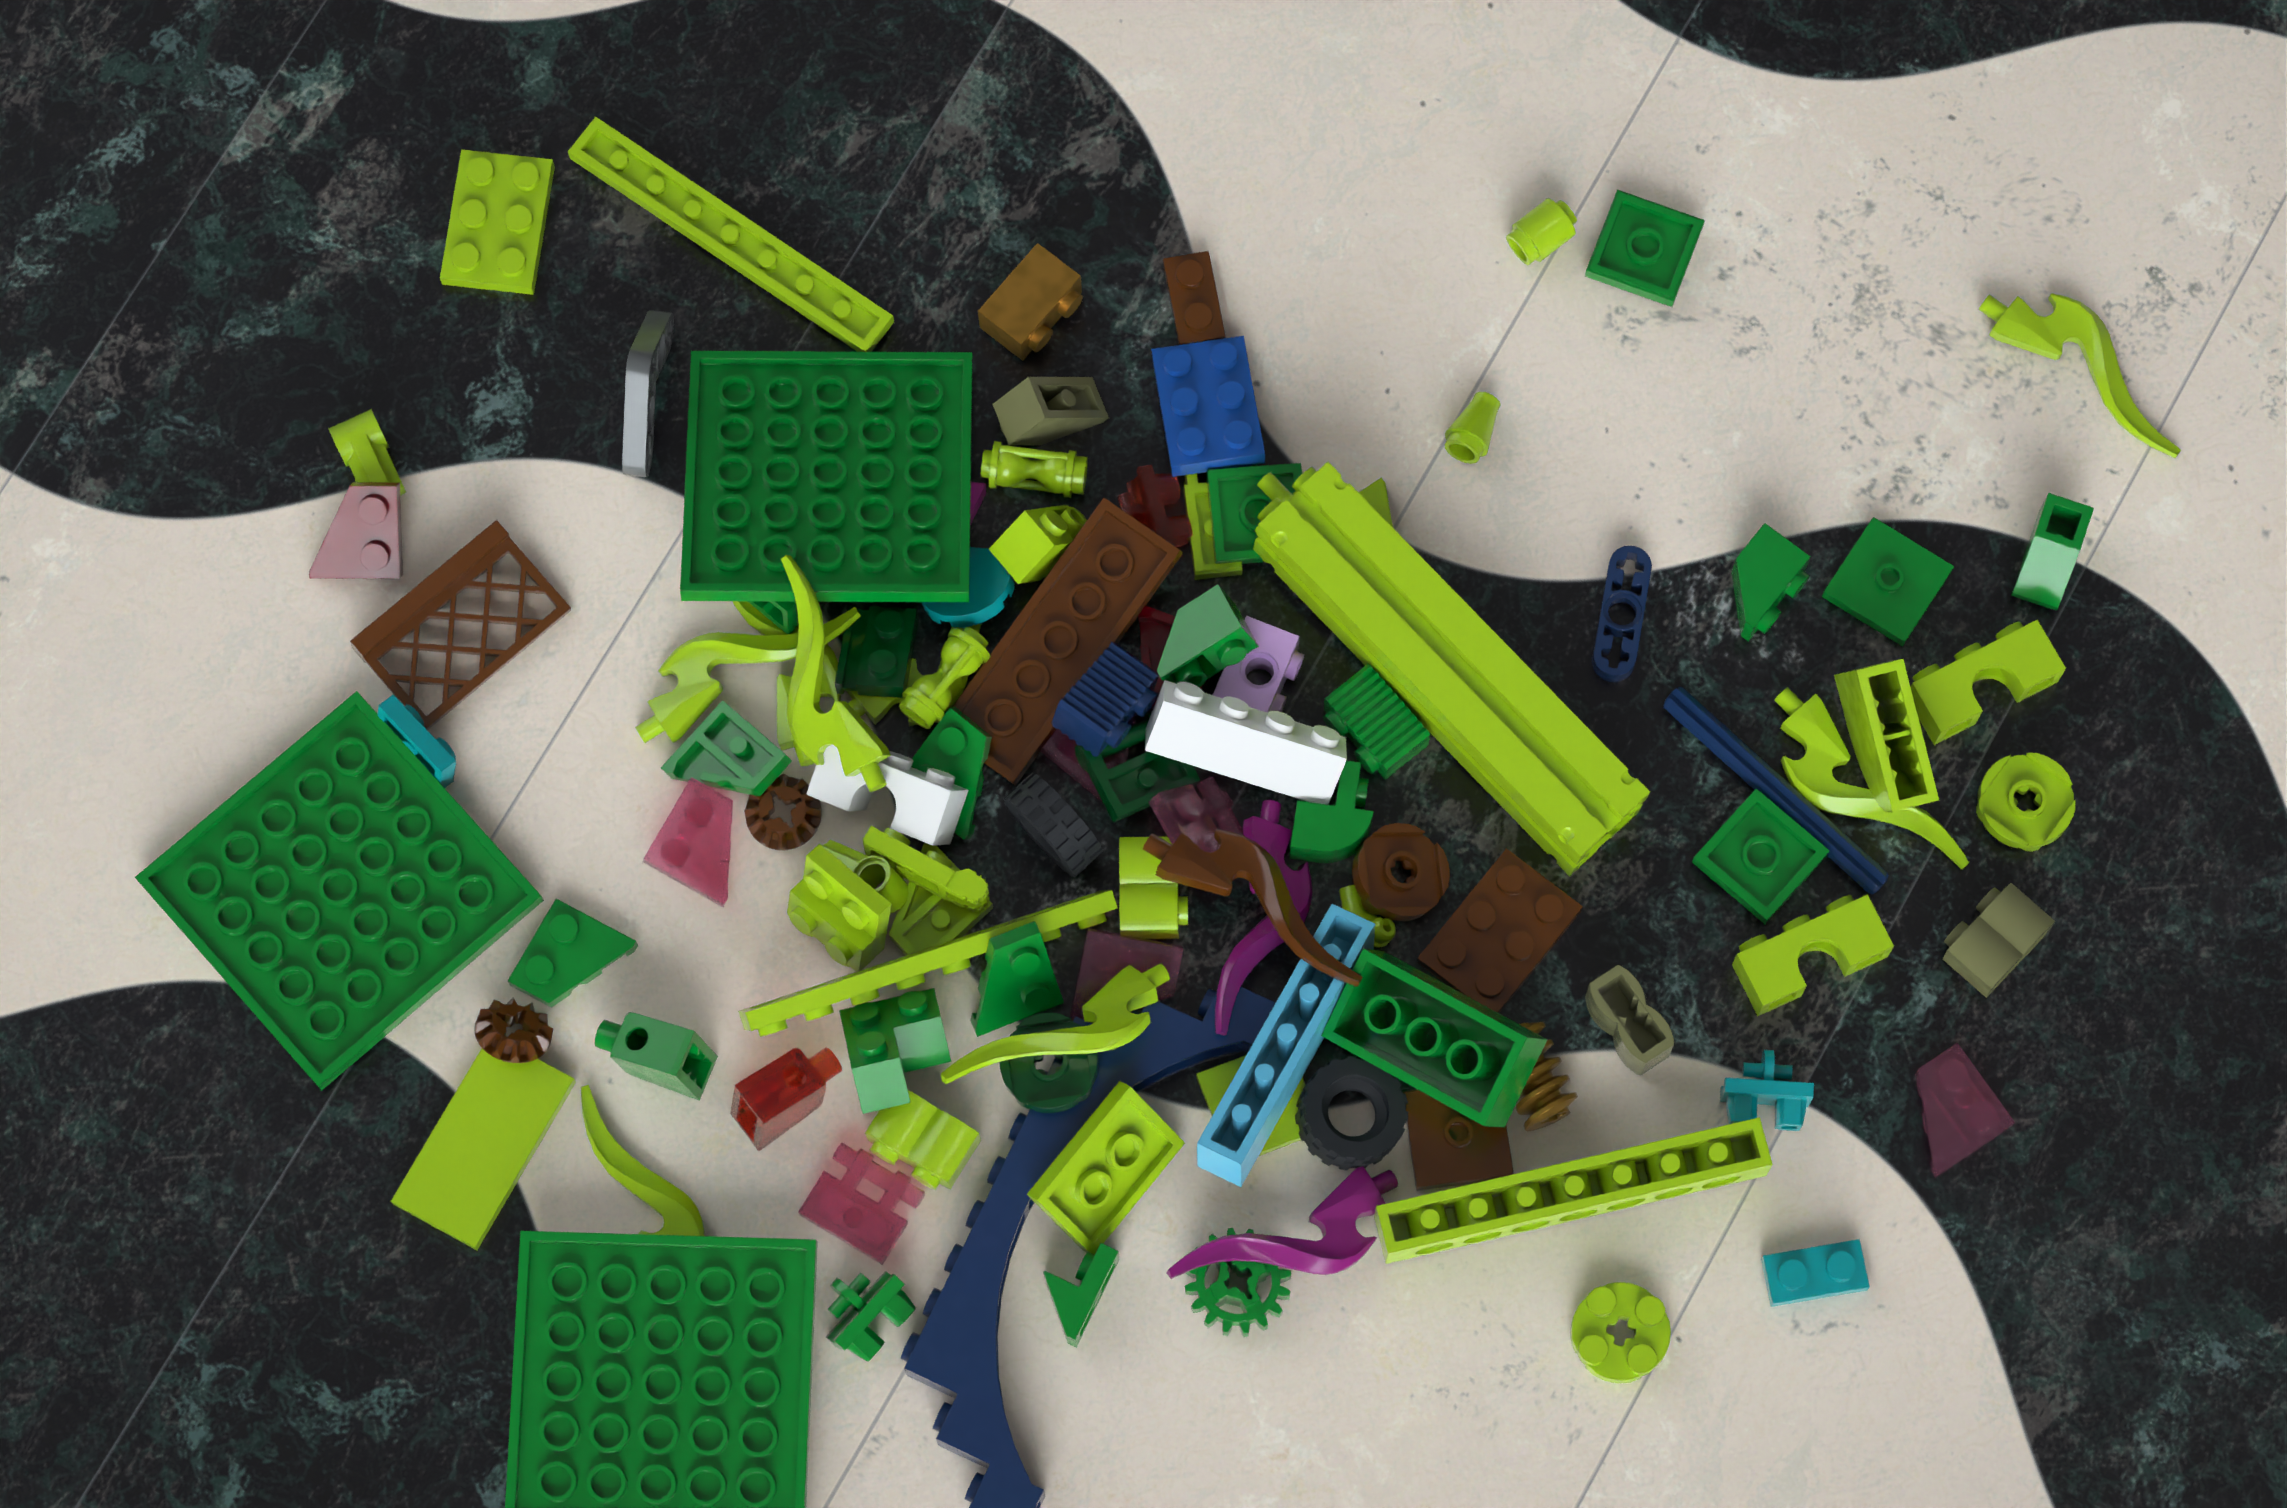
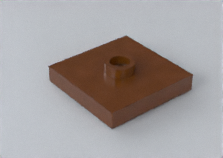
(1451, 1147)

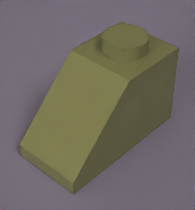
(1049, 409)

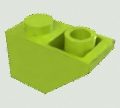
(1037, 541)

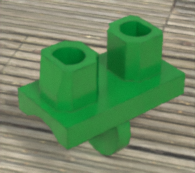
(882, 1297)

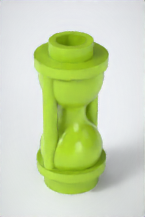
(1054, 471)
(932, 693)

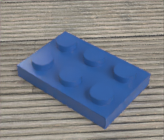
(1208, 406)

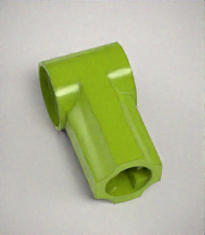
(365, 450)
(873, 871)

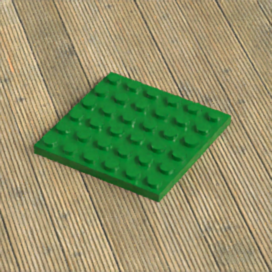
(829, 461)
(339, 890)
(661, 1371)

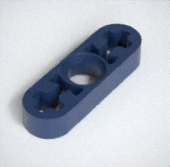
(1639, 584)

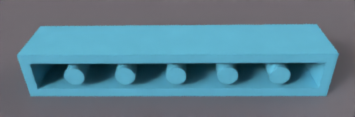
(1280, 1053)

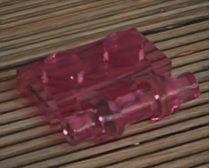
(1184, 812)
(854, 1216)

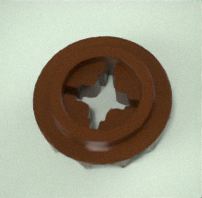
(774, 832)
(519, 1046)

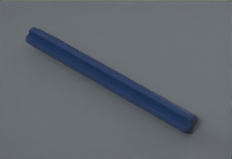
(1765, 779)

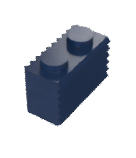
(1105, 700)

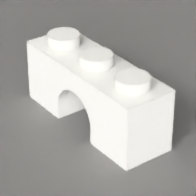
(925, 802)

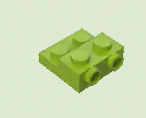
(839, 910)

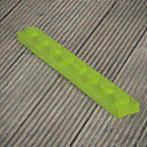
(731, 236)
(909, 969)

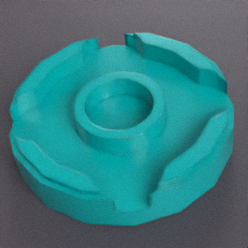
(987, 590)

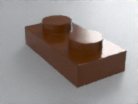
(1193, 298)

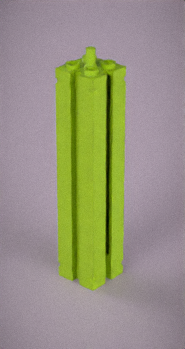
(1446, 665)

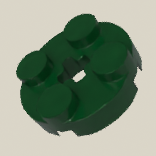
(1052, 1092)

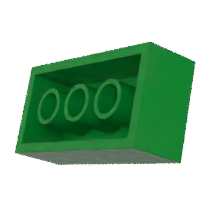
(1434, 1038)

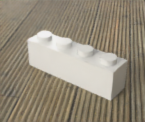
(1246, 742)

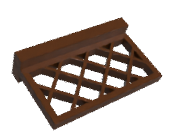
(432, 595)

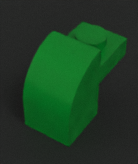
(1333, 832)

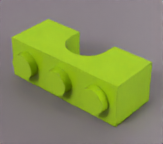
(2018, 658)
(1848, 933)

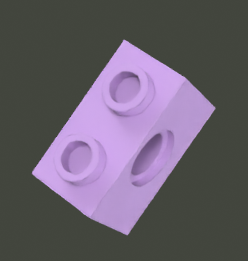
(1275, 654)

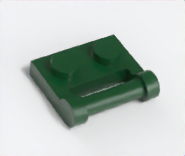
(1135, 782)

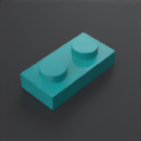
(409, 727)
(1815, 1273)

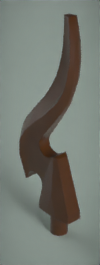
(1246, 859)

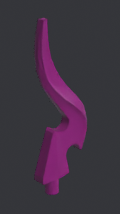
(1263, 936)
(1336, 1218)

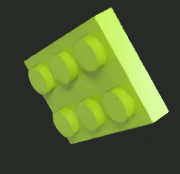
(497, 222)
(1106, 1168)

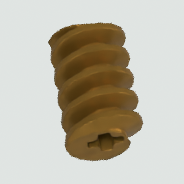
(1542, 1091)

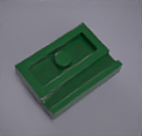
(877, 652)

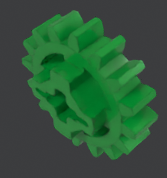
(1218, 1293)

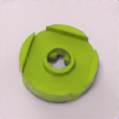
(2026, 828)
(1596, 1347)

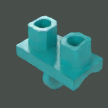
(1788, 1097)

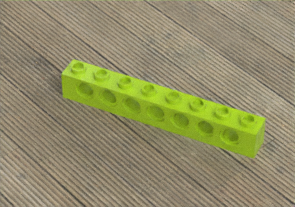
(1572, 1190)

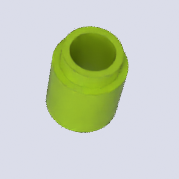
(1542, 231)

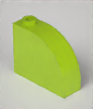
(1887, 735)

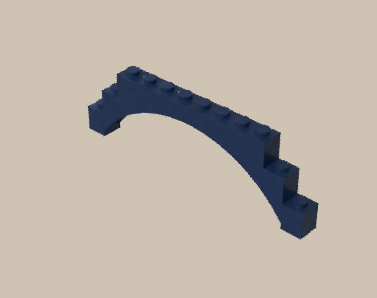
(961, 1335)

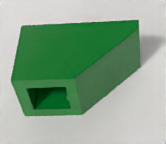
(2052, 551)
(1762, 578)
(1205, 639)

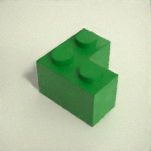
(892, 1039)

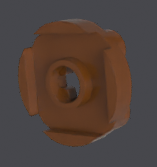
(1382, 892)

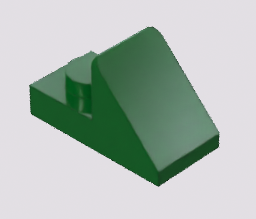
(1077, 1304)

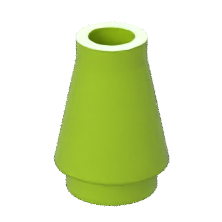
(1472, 431)

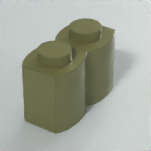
(1997, 939)
(1638, 1030)

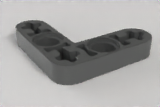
(642, 370)

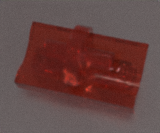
(1146, 504)

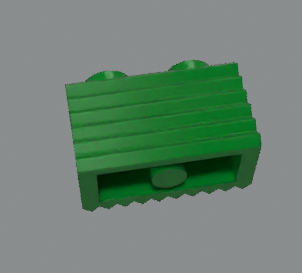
(1375, 722)

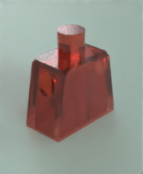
(782, 1094)

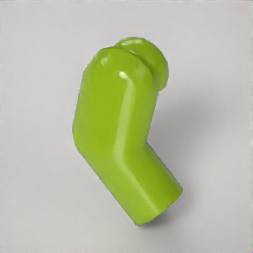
(1384, 928)

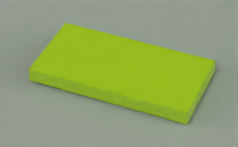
(482, 1145)

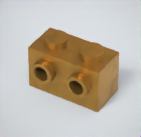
(1031, 302)

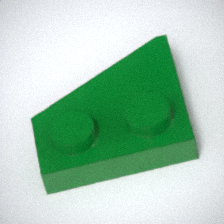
(959, 749)

